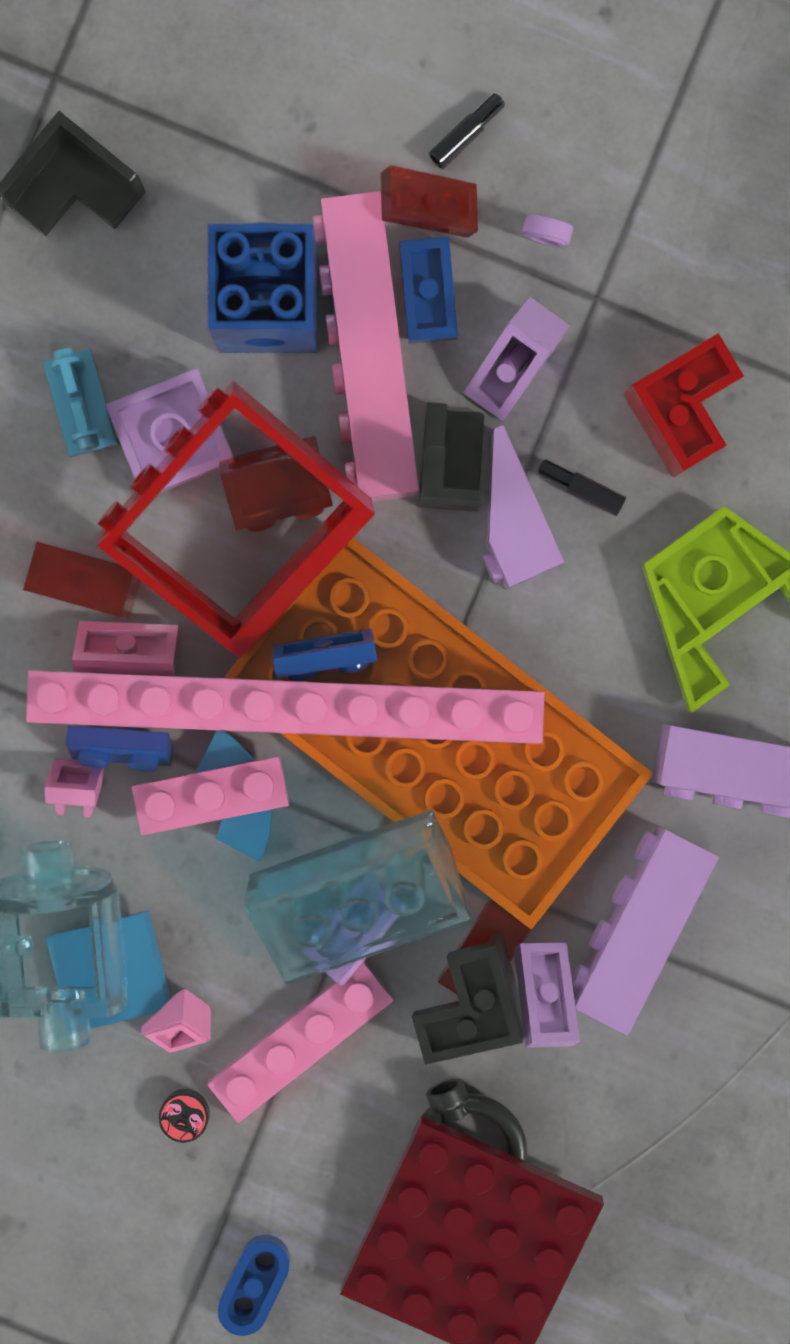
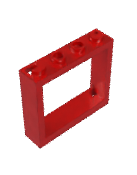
(295, 575)

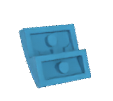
(145, 975)

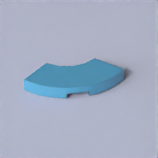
(245, 832)

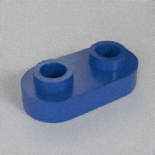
(255, 1282)

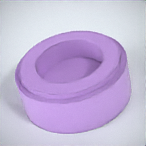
(547, 231)

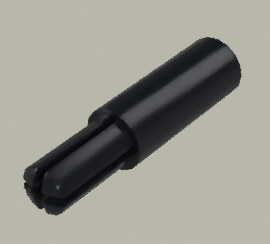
(465, 132)
(583, 487)

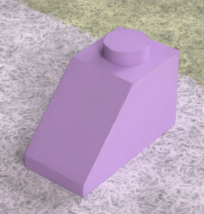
(516, 358)

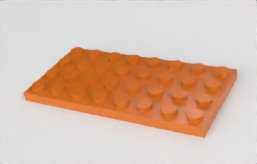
(510, 810)

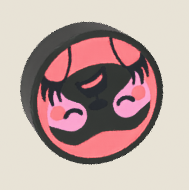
(184, 1115)

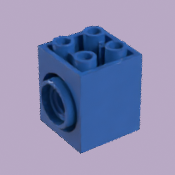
(262, 287)

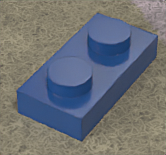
(428, 290)
(304, 658)
(139, 749)

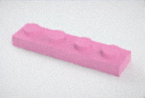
(299, 1042)

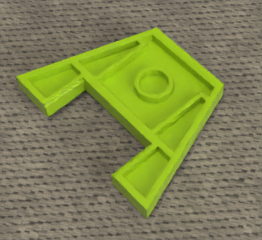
(704, 586)

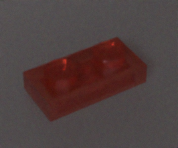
(429, 201)

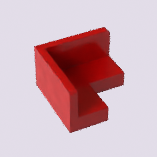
(672, 407)

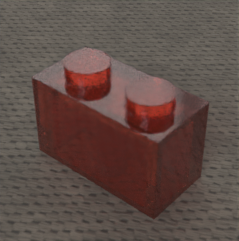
(271, 487)
(81, 580)

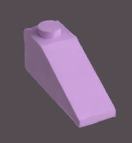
(516, 528)

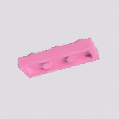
(210, 795)

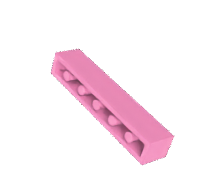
(369, 346)

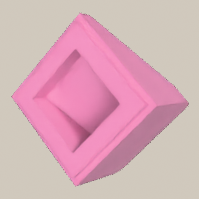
(179, 1023)

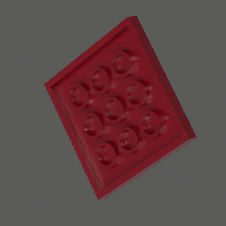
(470, 1241)

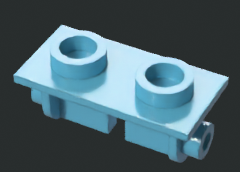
(79, 401)

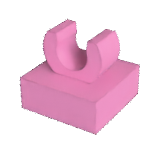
(73, 785)

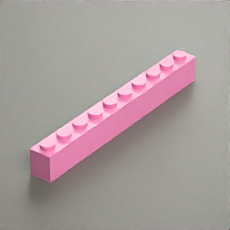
(285, 707)

